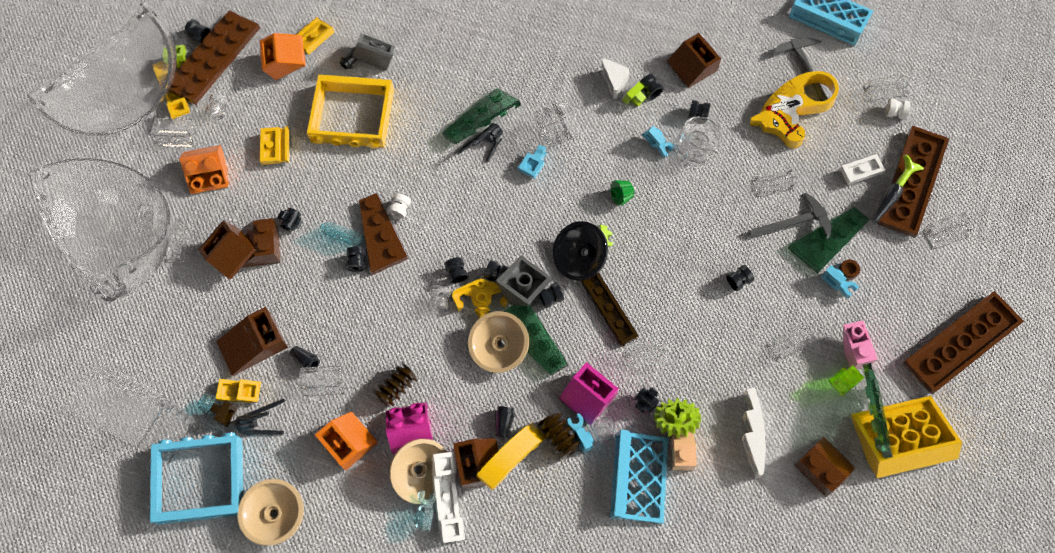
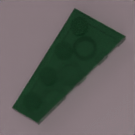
(491, 106)
(818, 251)
(541, 345)
(876, 409)

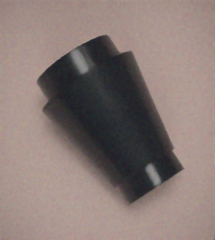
(304, 358)
(503, 420)

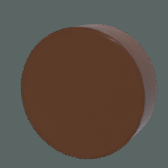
(850, 269)

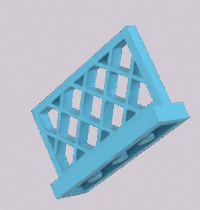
(828, 22)
(622, 470)

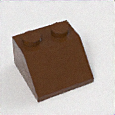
(265, 239)
(825, 467)

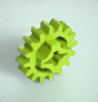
(677, 418)

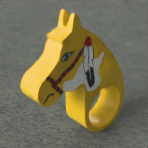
(782, 109)

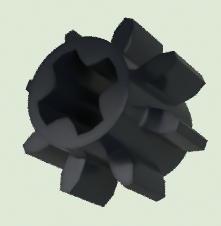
(290, 219)
(647, 399)

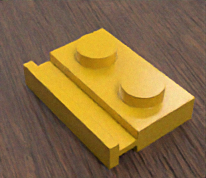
(315, 34)
(274, 145)

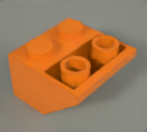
(281, 54)
(204, 169)
(346, 439)

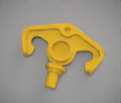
(481, 294)

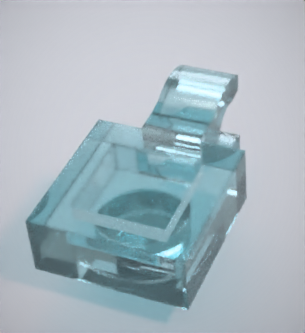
(424, 515)

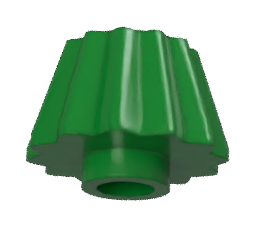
(621, 191)

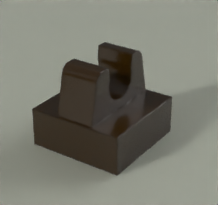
(223, 413)

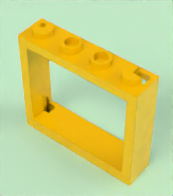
(349, 85)

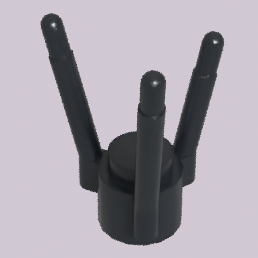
(491, 134)
(248, 421)

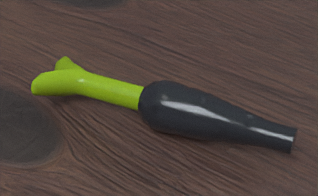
(895, 190)

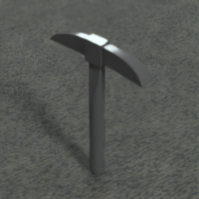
(796, 45)
(818, 213)

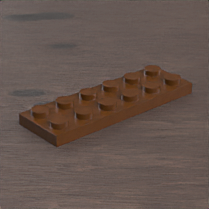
(213, 57)
(928, 151)
(963, 342)

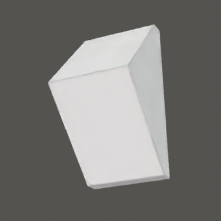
(615, 76)

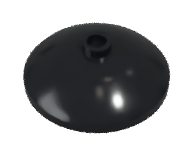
(570, 249)

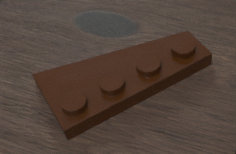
(381, 239)

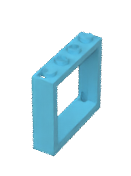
(159, 517)

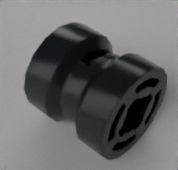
(194, 29)
(651, 87)
(699, 109)
(355, 259)
(456, 271)
(494, 271)
(740, 277)
(551, 295)

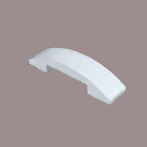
(446, 497)

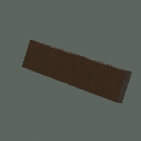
(610, 310)

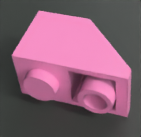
(858, 345)

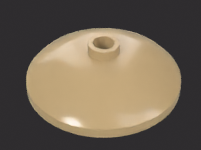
(485, 340)
(402, 469)
(257, 507)

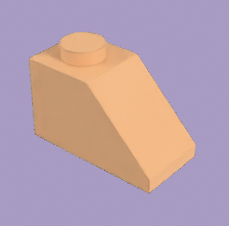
(683, 452)

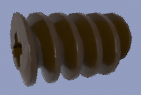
(395, 385)
(561, 439)

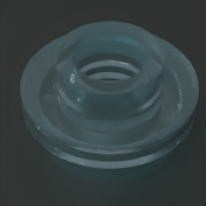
(205, 402)

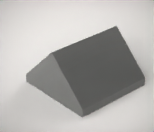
(373, 51)
(522, 282)

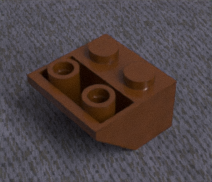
(694, 60)
(227, 249)
(471, 458)

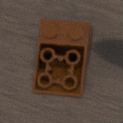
(251, 341)

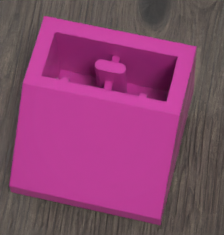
(589, 393)
(407, 425)

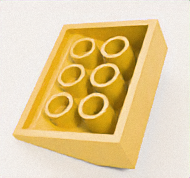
(917, 437)

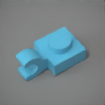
(656, 140)
(533, 163)
(836, 280)
(581, 435)

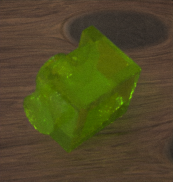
(846, 380)

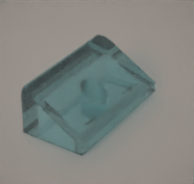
(342, 234)

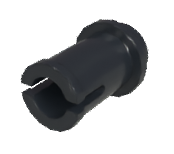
(347, 61)

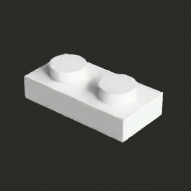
(862, 169)

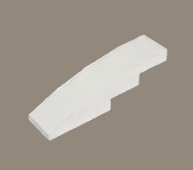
(755, 438)

